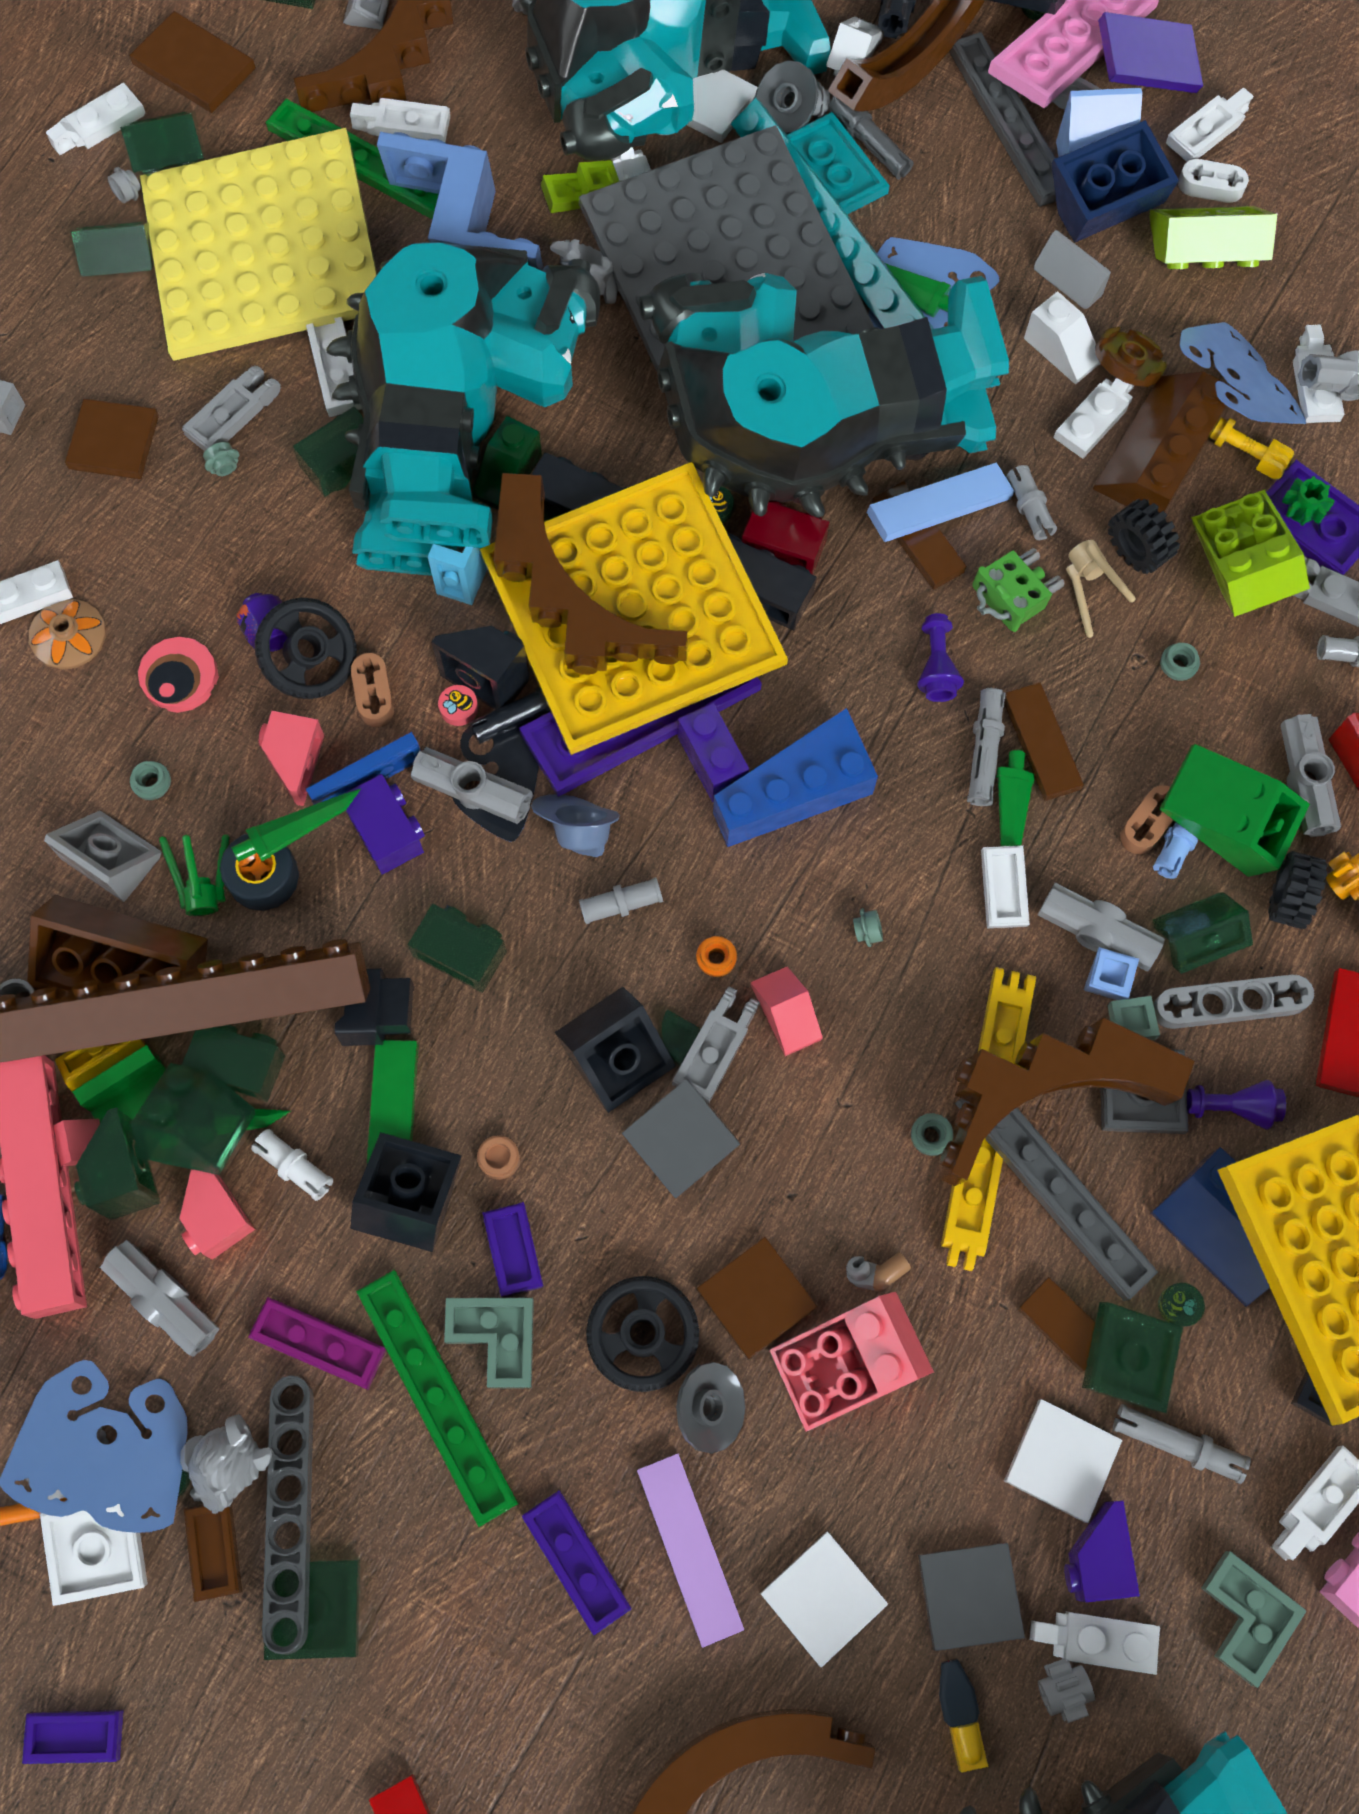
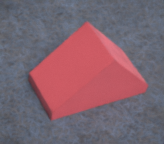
(788, 1010)

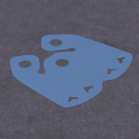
(934, 263)
(1265, 401)
(93, 1474)

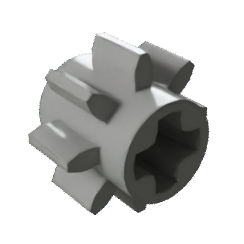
(1066, 1690)

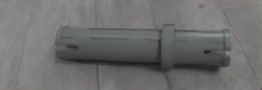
(860, 125)

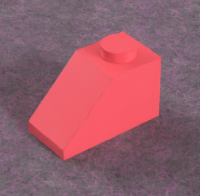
(292, 750)
(211, 1216)

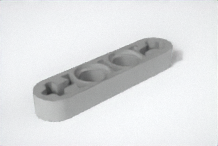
(1232, 998)

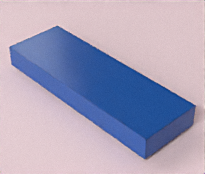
(385, 761)

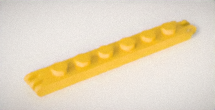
(974, 1200)

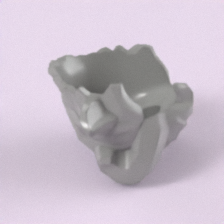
(600, 269)
(223, 1463)

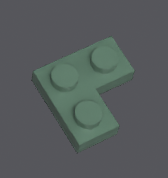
(501, 1324)
(1263, 1613)

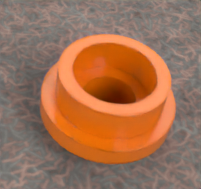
(720, 945)

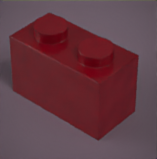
(788, 535)

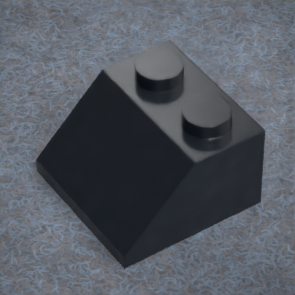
(484, 661)
(616, 1048)
(405, 1192)

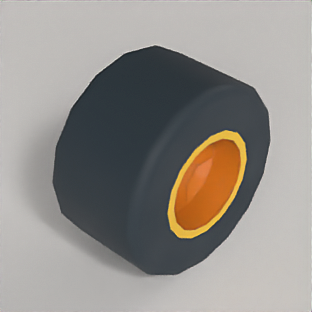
(259, 892)

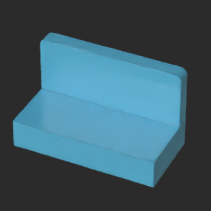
(457, 573)

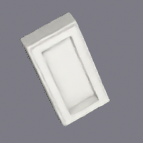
(1005, 887)

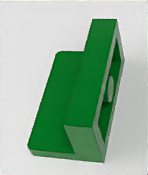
(122, 1085)

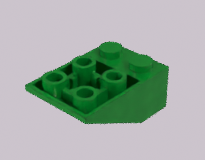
(1235, 810)

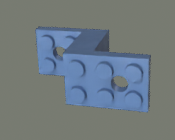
(463, 184)

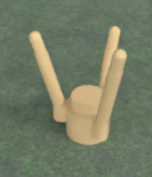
(1090, 563)

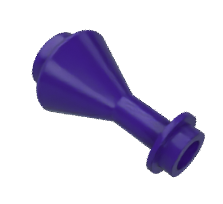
(940, 676)
(1259, 1103)

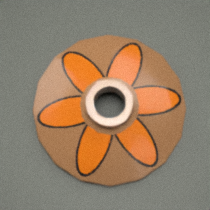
(72, 646)

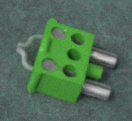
(1014, 589)

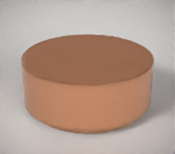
(498, 1157)

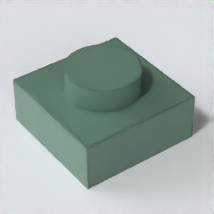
(1135, 1015)

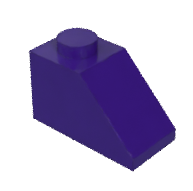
(1103, 1558)

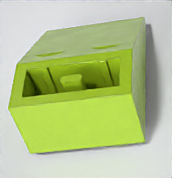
(1251, 553)

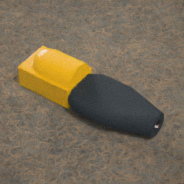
(961, 1714)

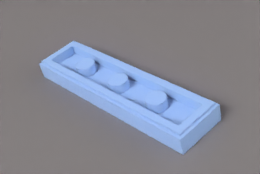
(940, 502)

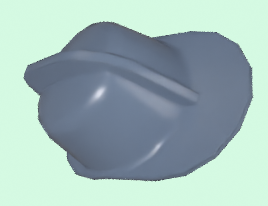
(577, 822)

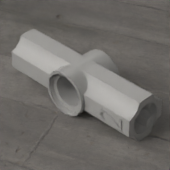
(1332, 374)
(1307, 753)
(452, 775)
(1100, 926)
(159, 1298)

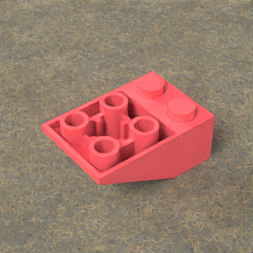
(851, 1360)

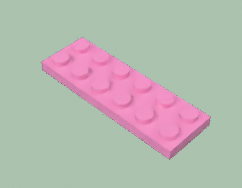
(1059, 48)

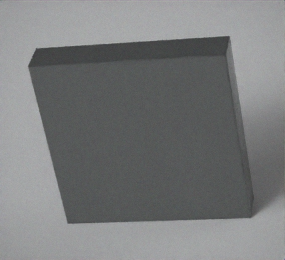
(1134, 1113)
(681, 1138)
(971, 1596)

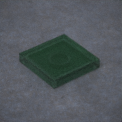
(1132, 1357)
(332, 1611)

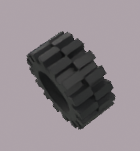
(1143, 536)
(1297, 890)

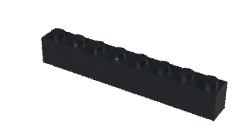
(779, 586)

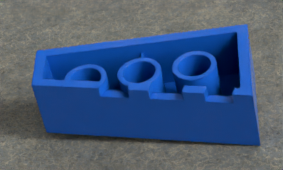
(799, 782)

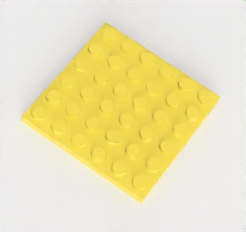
(258, 243)

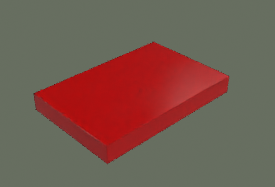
(1340, 1046)

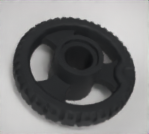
(291, 679)
(672, 1358)

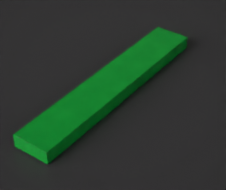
(295, 122)
(437, 1398)

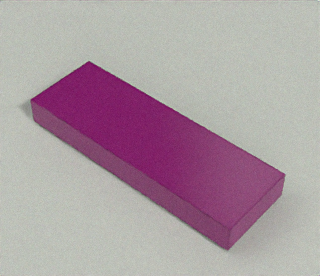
(317, 1343)

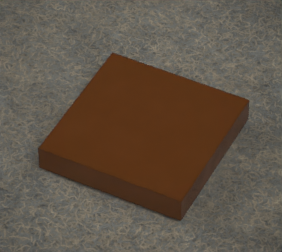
(112, 439)
(756, 1298)

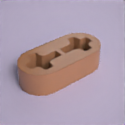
(364, 691)
(1142, 815)

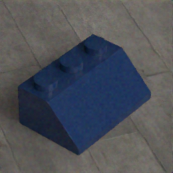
(1111, 181)
(1207, 1225)

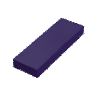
(576, 1562)

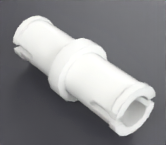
(292, 1164)

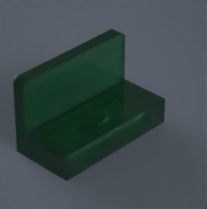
(112, 248)
(1205, 931)

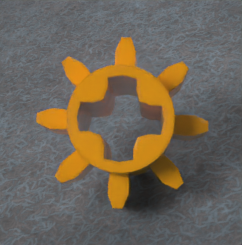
(1345, 875)

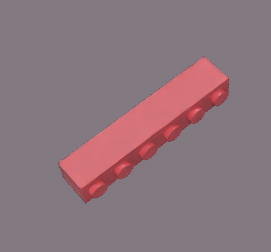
(37, 1192)

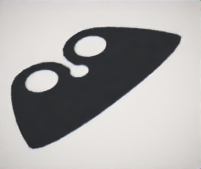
(515, 765)

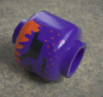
(252, 613)

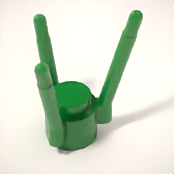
(199, 895)

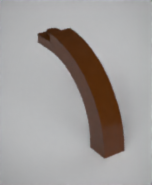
(893, 72)
(741, 1743)

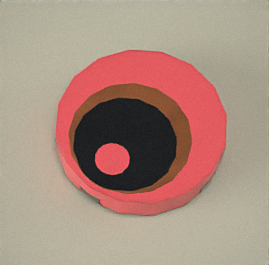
(178, 674)

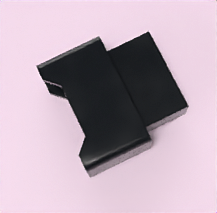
(384, 1011)

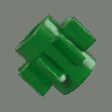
(1308, 500)

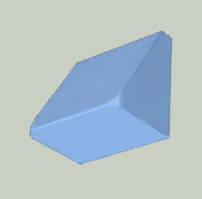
(1111, 974)

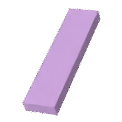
(690, 1550)

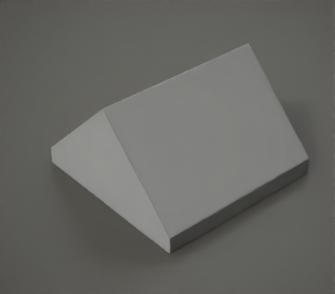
(105, 852)

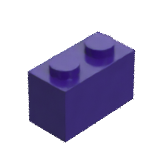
(711, 749)
(383, 824)

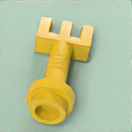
(1272, 458)

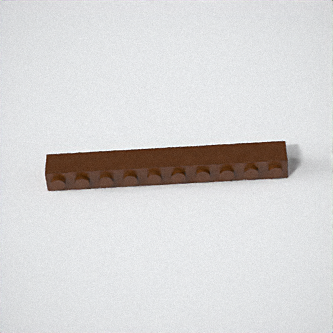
(182, 1000)

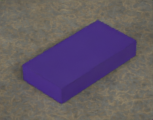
(512, 1250)
(72, 1737)

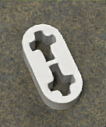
(1213, 180)

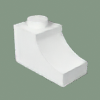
(854, 40)

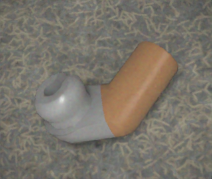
(875, 1276)

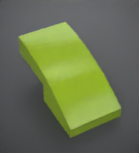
(563, 190)

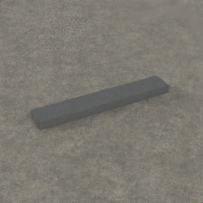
(1007, 117)
(1070, 1204)

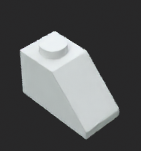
(1063, 337)

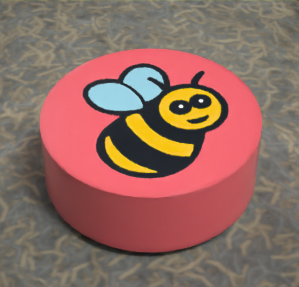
(458, 705)

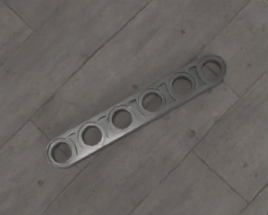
(280, 1512)

